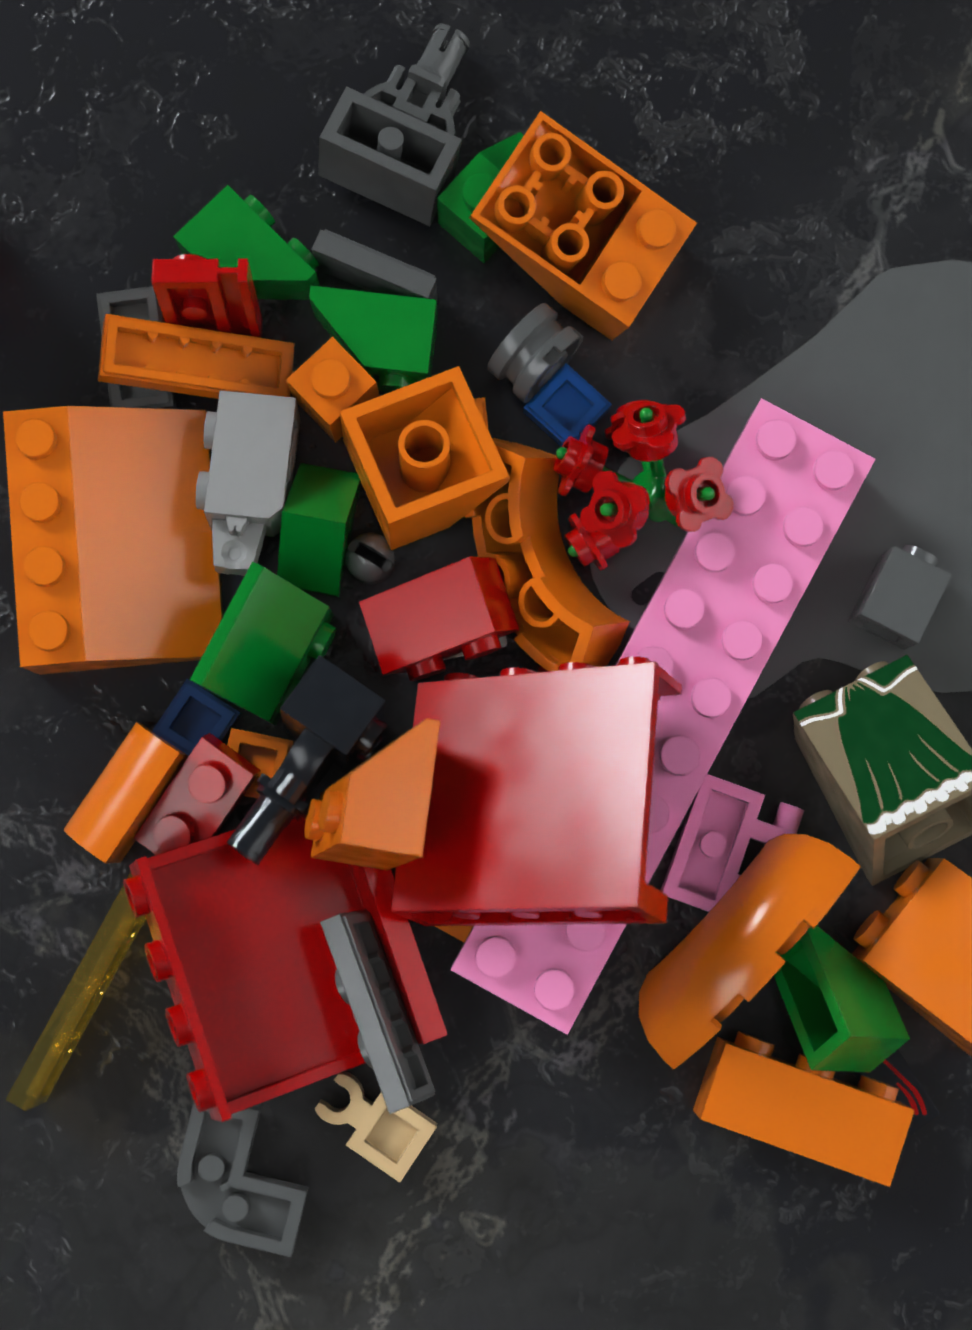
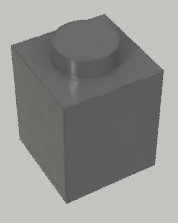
(901, 596)

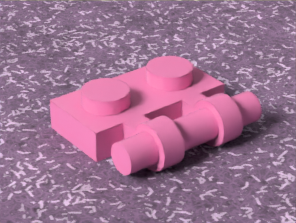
(716, 840)

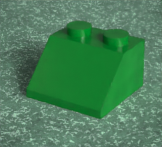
(264, 644)

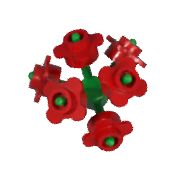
(623, 504)

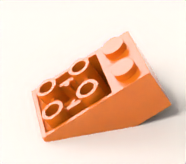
(581, 226)

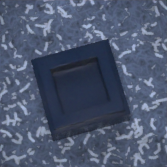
(193, 715)

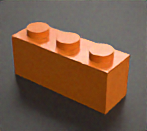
(804, 1109)

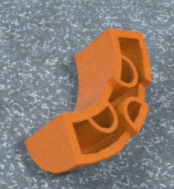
(550, 602)
(738, 942)

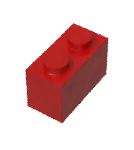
(440, 616)

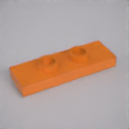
(191, 359)

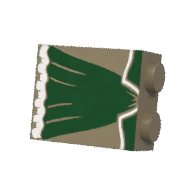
(889, 766)

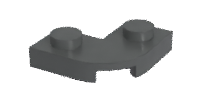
(225, 1197)

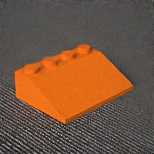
(109, 537)

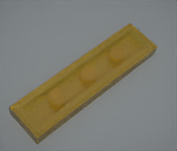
(77, 1005)

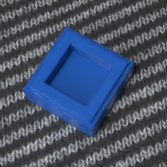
(566, 406)

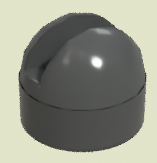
(362, 568)

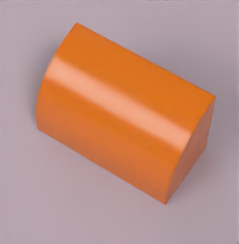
(125, 794)

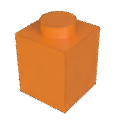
(329, 384)

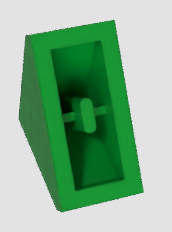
(317, 528)

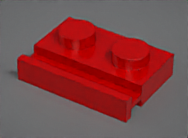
(207, 296)

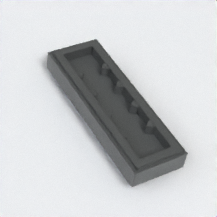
(384, 1027)

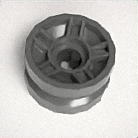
(534, 352)

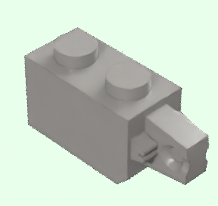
(248, 474)

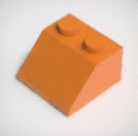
(423, 456)
(379, 807)

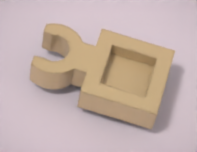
(379, 1137)

